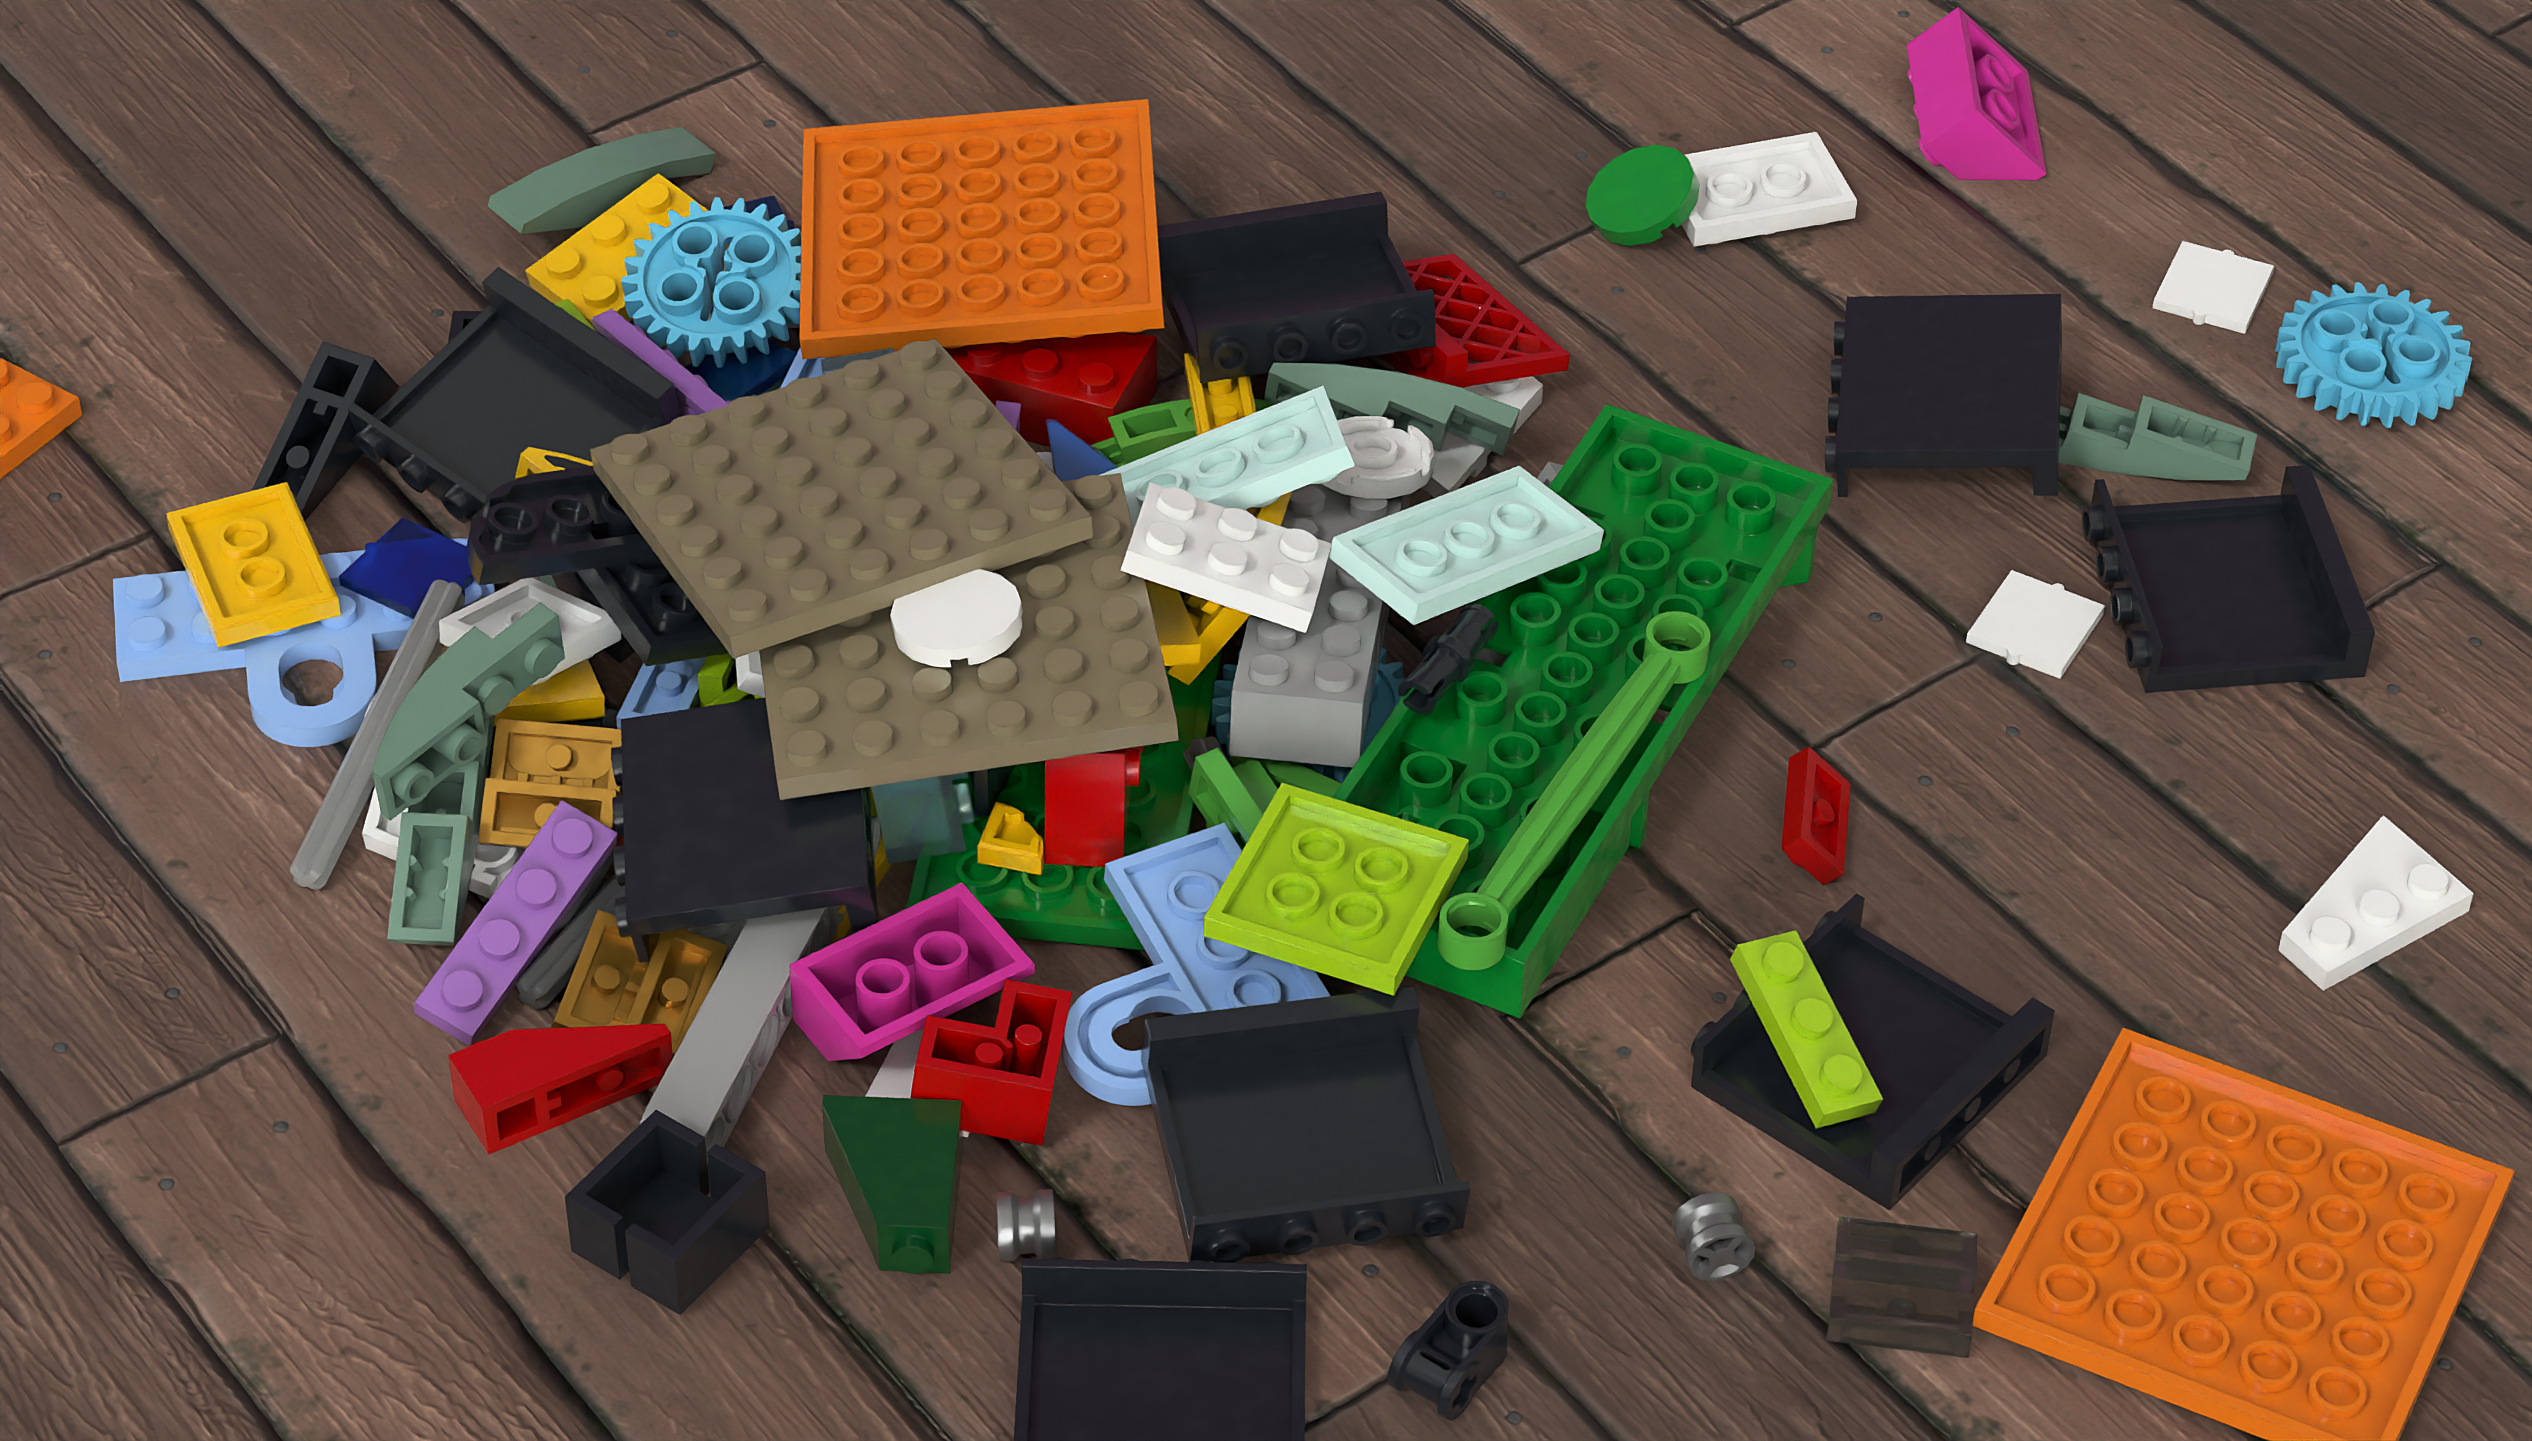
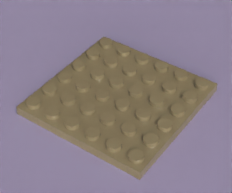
(837, 495)
(1073, 683)

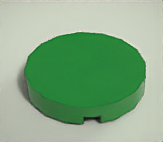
(1642, 194)

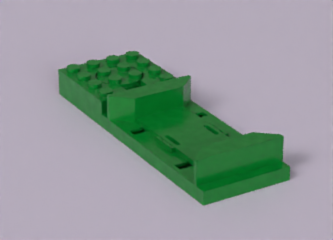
(1683, 532)

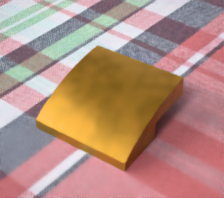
(538, 768)
(616, 989)

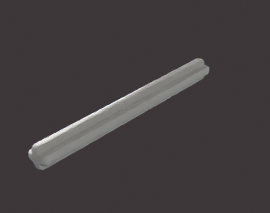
(355, 778)

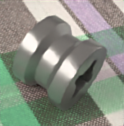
(1026, 1225)
(1713, 1236)

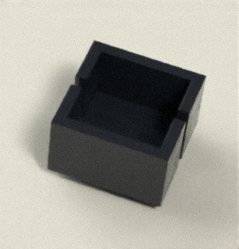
(652, 1214)

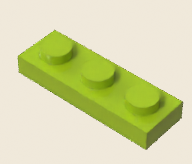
(1806, 1029)

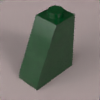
(899, 1175)

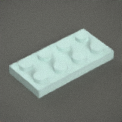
(1248, 458)
(1466, 544)

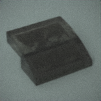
(1903, 1287)

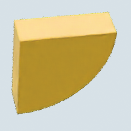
(1011, 842)

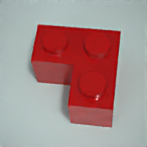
(1000, 1071)

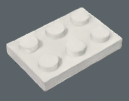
(1766, 189)
(1227, 557)

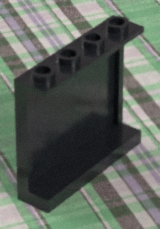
(1291, 287)
(509, 384)
(1947, 385)
(2231, 588)
(715, 838)
(1925, 1040)
(1300, 1126)
(1161, 1351)

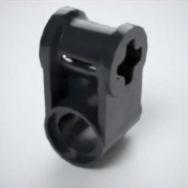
(1454, 1348)

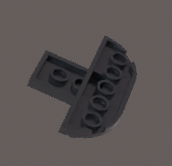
(575, 524)

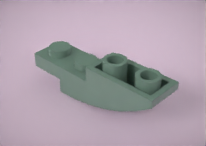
(447, 707)

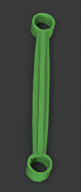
(1572, 791)

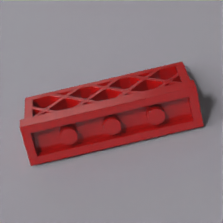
(1480, 308)

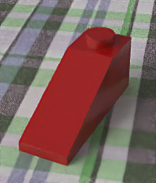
(553, 1075)

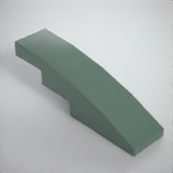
(597, 178)
(1400, 397)
(2153, 441)
(438, 856)

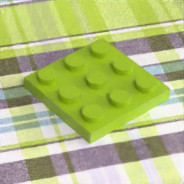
(1336, 888)

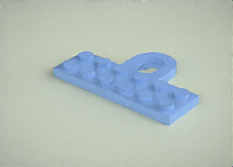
(166, 634)
(1165, 902)

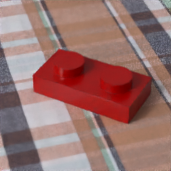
(1815, 816)

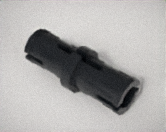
(1448, 658)

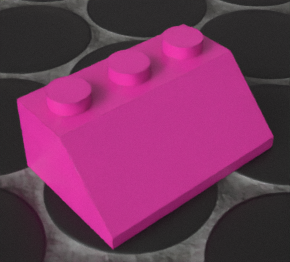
(1973, 103)
(900, 971)

